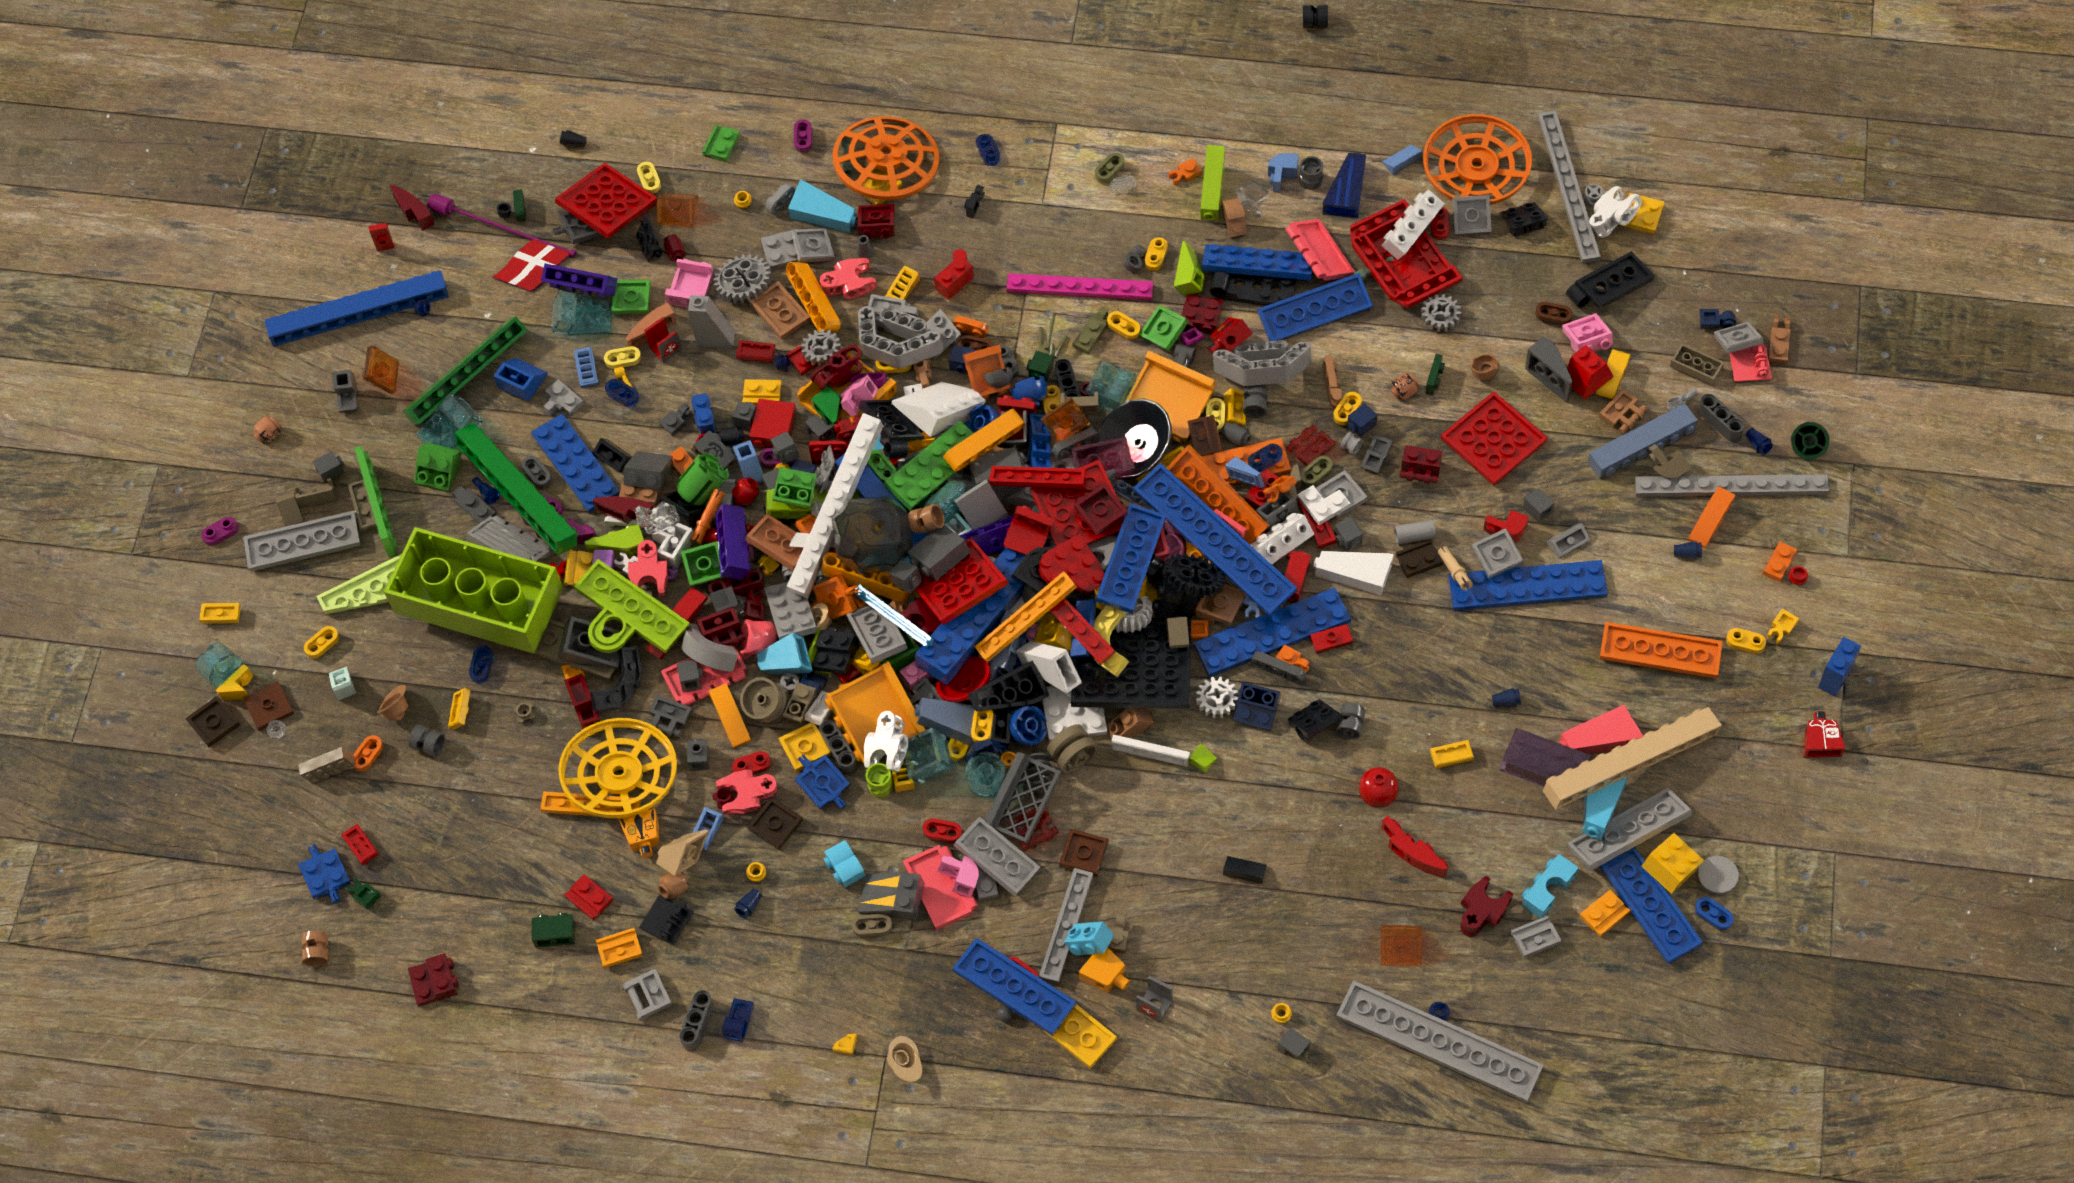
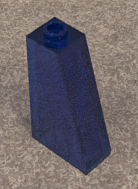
(1346, 190)

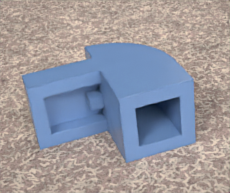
(1282, 166)

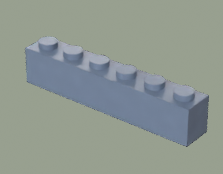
(1635, 444)

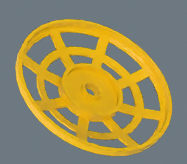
(614, 762)

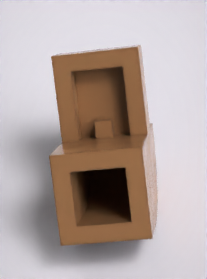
(1234, 216)

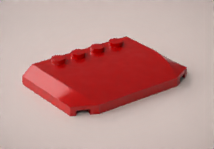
(1413, 276)

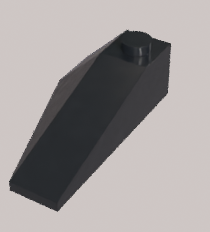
(1013, 689)

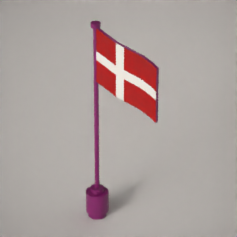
(527, 264)

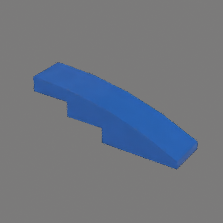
(1039, 442)

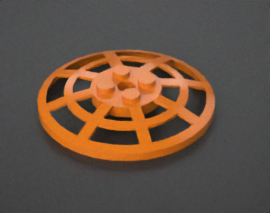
(1477, 153)
(885, 162)

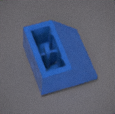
(519, 378)

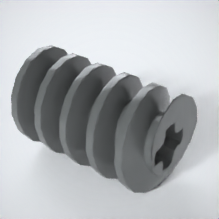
(1043, 758)

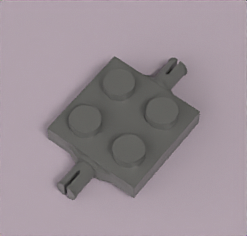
(575, 228)

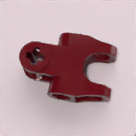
(838, 369)
(920, 613)
(1482, 908)

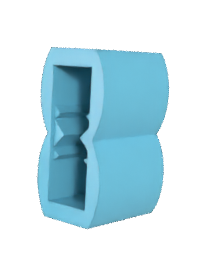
(844, 864)

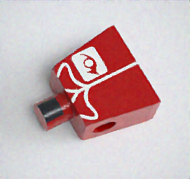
(1822, 738)

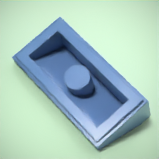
(1402, 159)

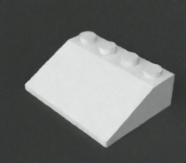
(939, 406)

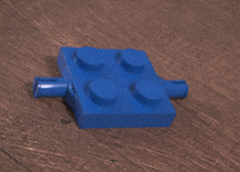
(822, 781)
(324, 873)

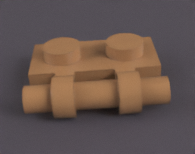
(1619, 407)

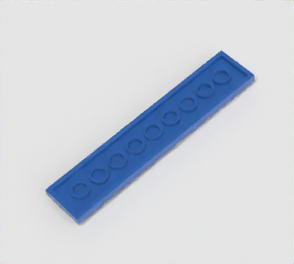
(1215, 539)

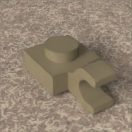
(1120, 937)

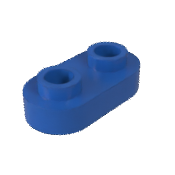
(1715, 913)

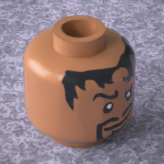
(1404, 386)
(267, 429)

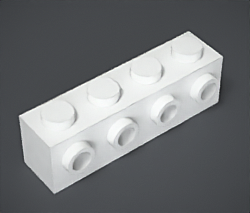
(1413, 224)
(1283, 537)

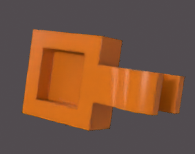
(1281, 485)
(1293, 657)

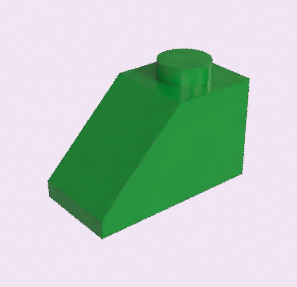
(828, 405)

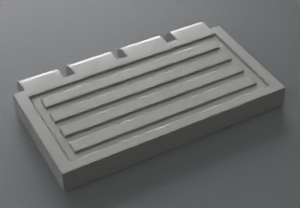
(507, 538)

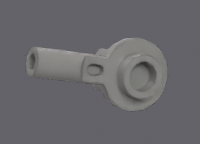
(1681, 399)

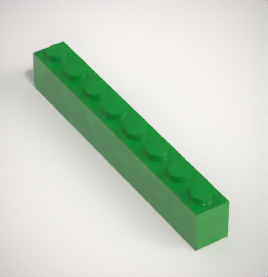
(464, 370)

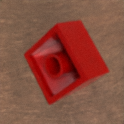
(1588, 372)

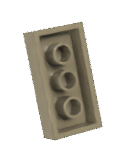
(1696, 364)
(326, 765)

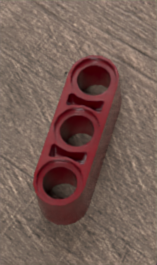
(745, 584)

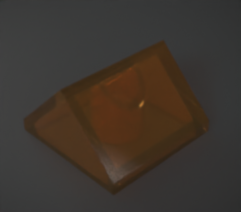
(676, 209)
(1065, 420)
(1400, 945)

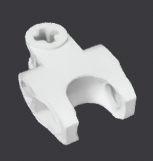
(1611, 211)
(886, 740)

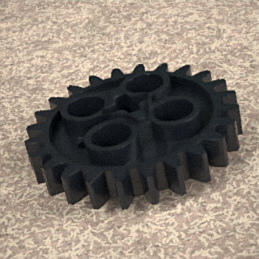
(1193, 575)

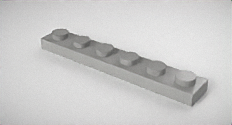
(1068, 916)

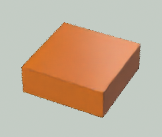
(1199, 629)

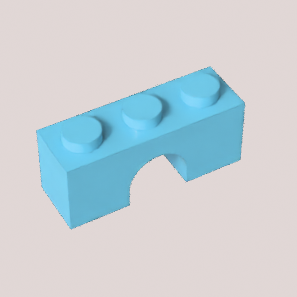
(1557, 872)

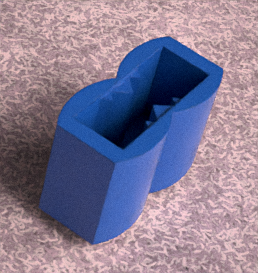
(703, 414)

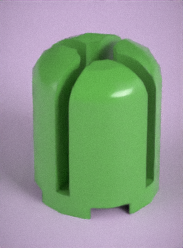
(701, 479)

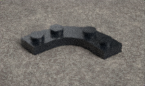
(628, 683)

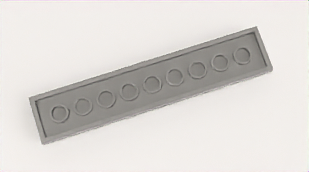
(1440, 1041)

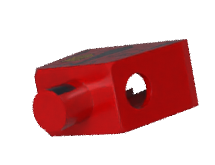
(1229, 335)

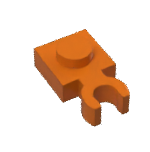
(1186, 170)

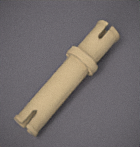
(1457, 572)

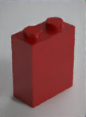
(771, 420)

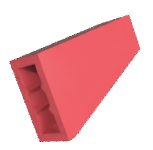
(1602, 732)

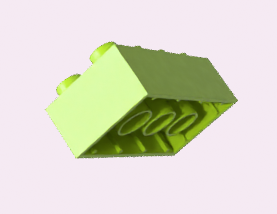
(474, 590)

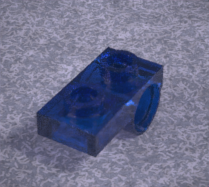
(737, 1021)

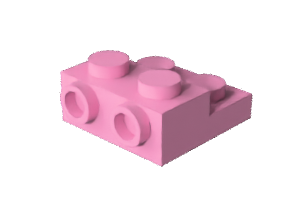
(1589, 332)

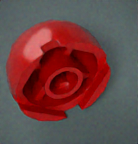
(1378, 787)

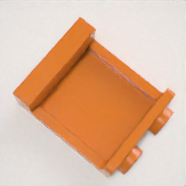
(982, 362)

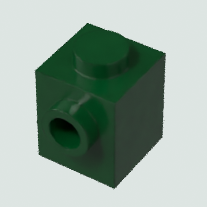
(1040, 365)

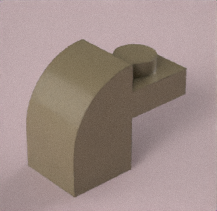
(1669, 467)

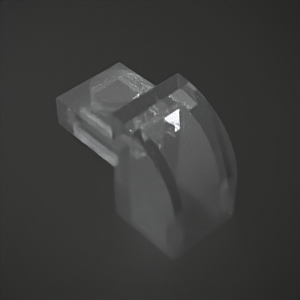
(658, 519)

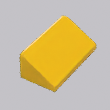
(1234, 407)

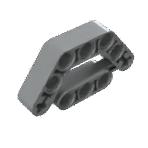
(919, 346)
(1263, 362)

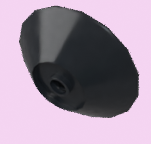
(1139, 422)

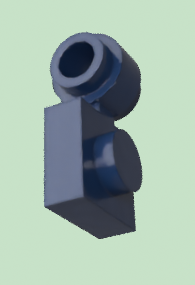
(1711, 319)

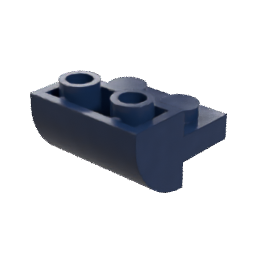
(1257, 706)

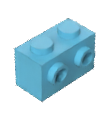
(1088, 938)

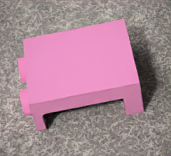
(689, 279)

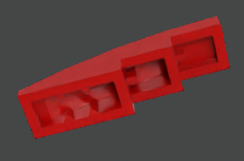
(688, 609)

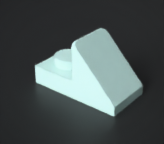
(341, 683)

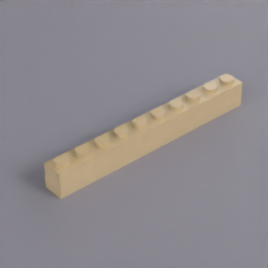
(1631, 758)

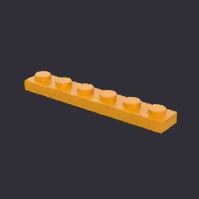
(1025, 616)

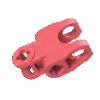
(846, 280)
(649, 568)
(749, 791)

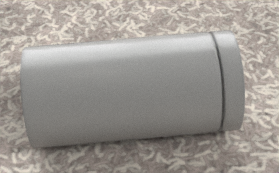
(1414, 532)

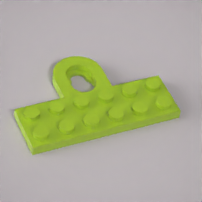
(629, 605)

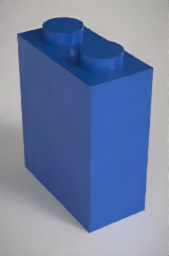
(1839, 666)

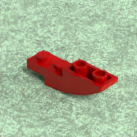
(1416, 854)

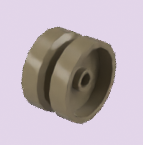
(764, 700)
(1072, 748)

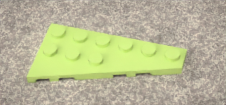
(361, 590)

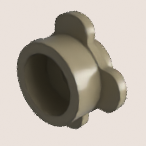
(524, 707)

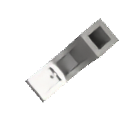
(707, 652)

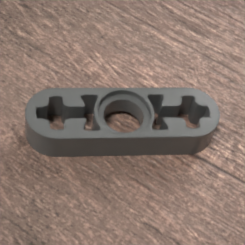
(1063, 448)
(1278, 667)

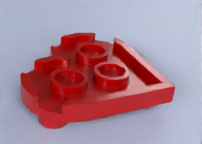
(1076, 561)

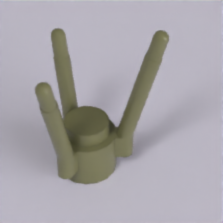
(1048, 347)

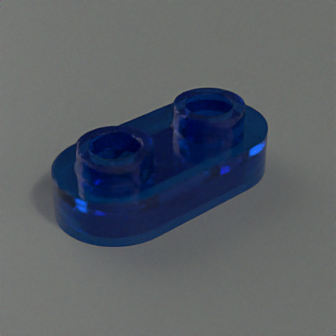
(987, 148)
(623, 392)
(1266, 458)
(481, 665)

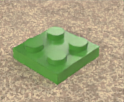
(631, 297)
(1163, 328)

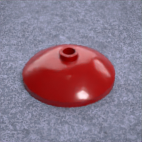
(970, 677)

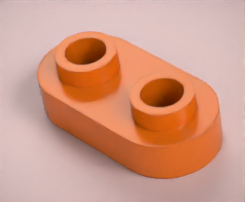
(971, 326)
(366, 754)

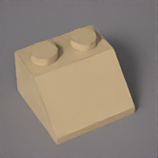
(682, 852)

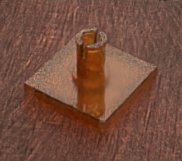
(381, 369)

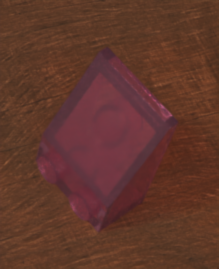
(1112, 454)

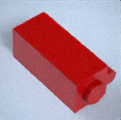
(1297, 571)

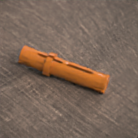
(707, 516)

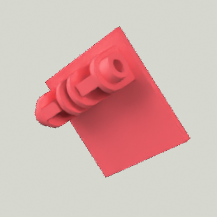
(1750, 364)

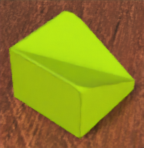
(1202, 758)

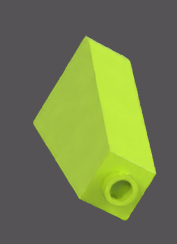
(1212, 182)

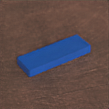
(1087, 610)

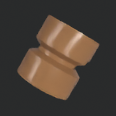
(926, 519)
(314, 948)

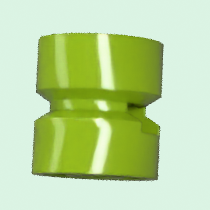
(879, 780)

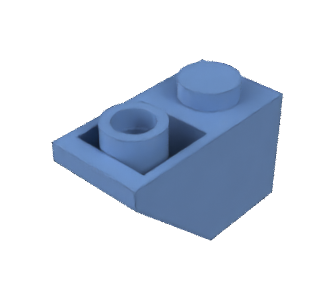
(748, 461)

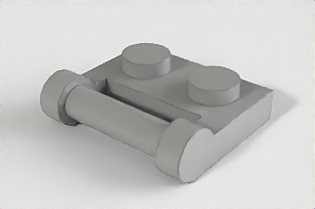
(654, 992)

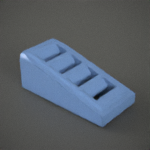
(583, 356)
(1243, 472)
(715, 825)

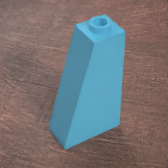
(821, 209)
(1600, 808)

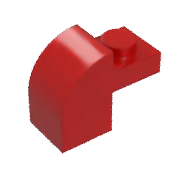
(1515, 525)

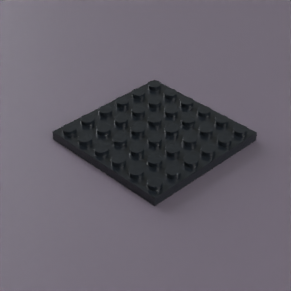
(1151, 678)

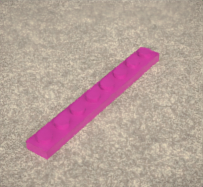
(1080, 287)

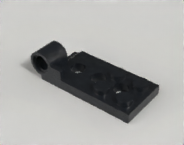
(1224, 287)
(1586, 287)
(896, 427)

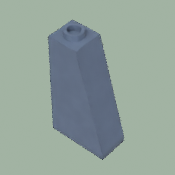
(948, 717)

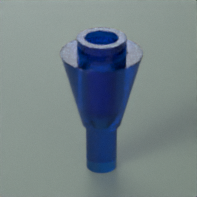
(488, 493)

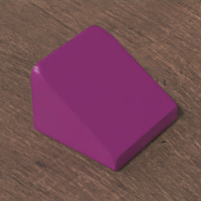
(1191, 337)

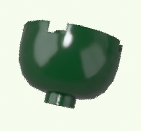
(1810, 440)

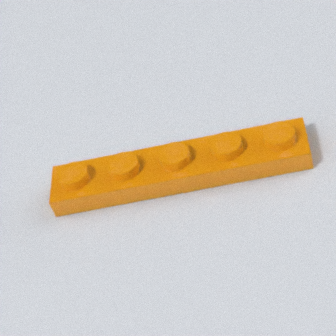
(559, 804)

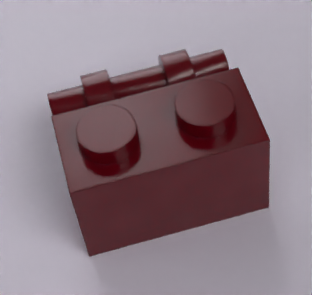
(1421, 464)
(721, 626)

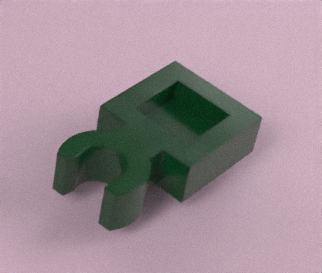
(363, 895)

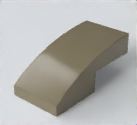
(1295, 472)

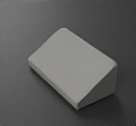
(1568, 540)

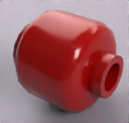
(745, 491)

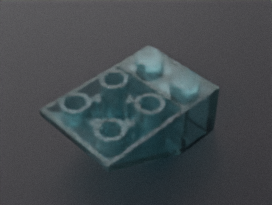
(580, 314)
(449, 417)

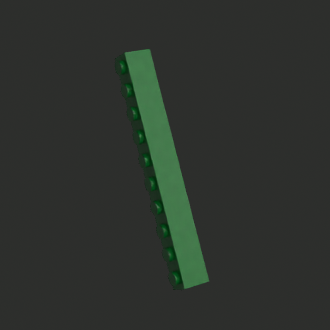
(516, 489)

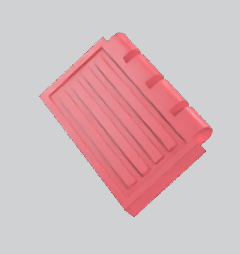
(1319, 250)
(711, 679)
(937, 897)

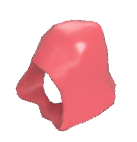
(758, 637)

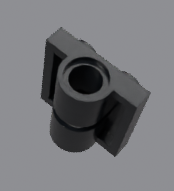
(1313, 719)

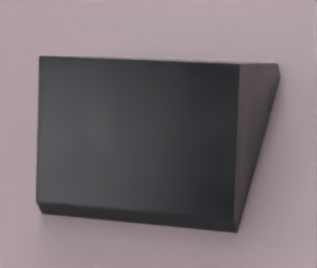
(686, 511)

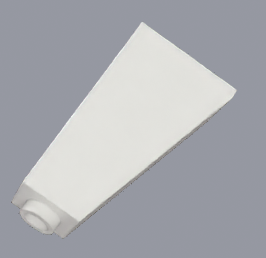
(1355, 569)
(1052, 664)

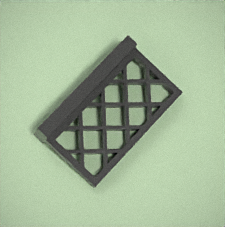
(1010, 787)

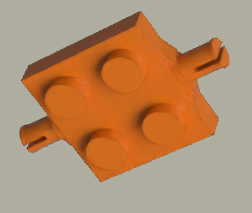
(836, 596)

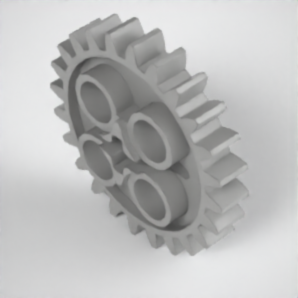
(732, 285)

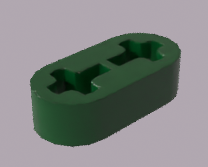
(519, 205)

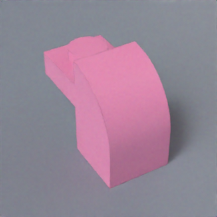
(858, 391)
(964, 872)

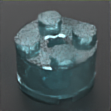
(217, 664)
(976, 771)

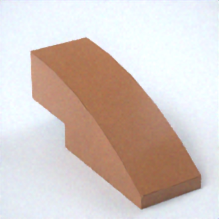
(637, 335)

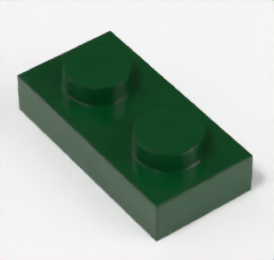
(1433, 380)

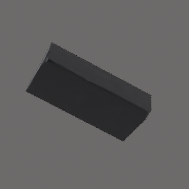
(611, 454)
(1244, 869)

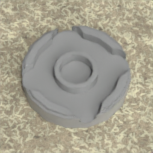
(1718, 875)

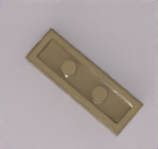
(362, 506)

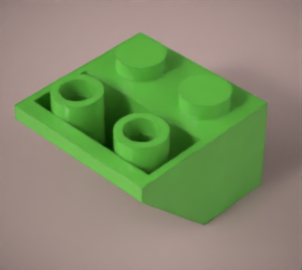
(437, 466)
(794, 487)

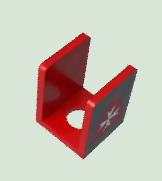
(661, 342)

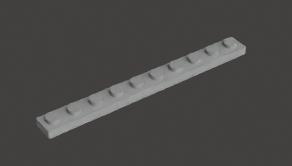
(1569, 187)
(1738, 484)

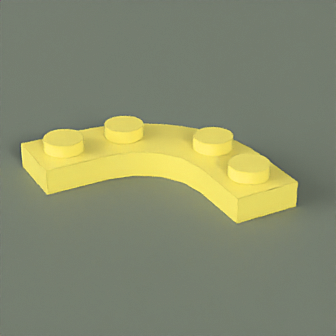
(1104, 625)

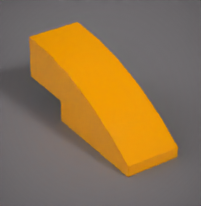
(729, 715)

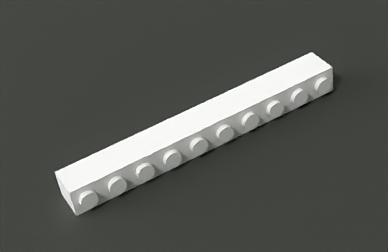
(839, 492)

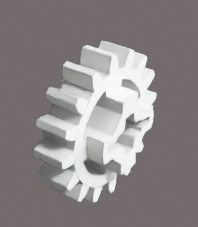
(1225, 693)

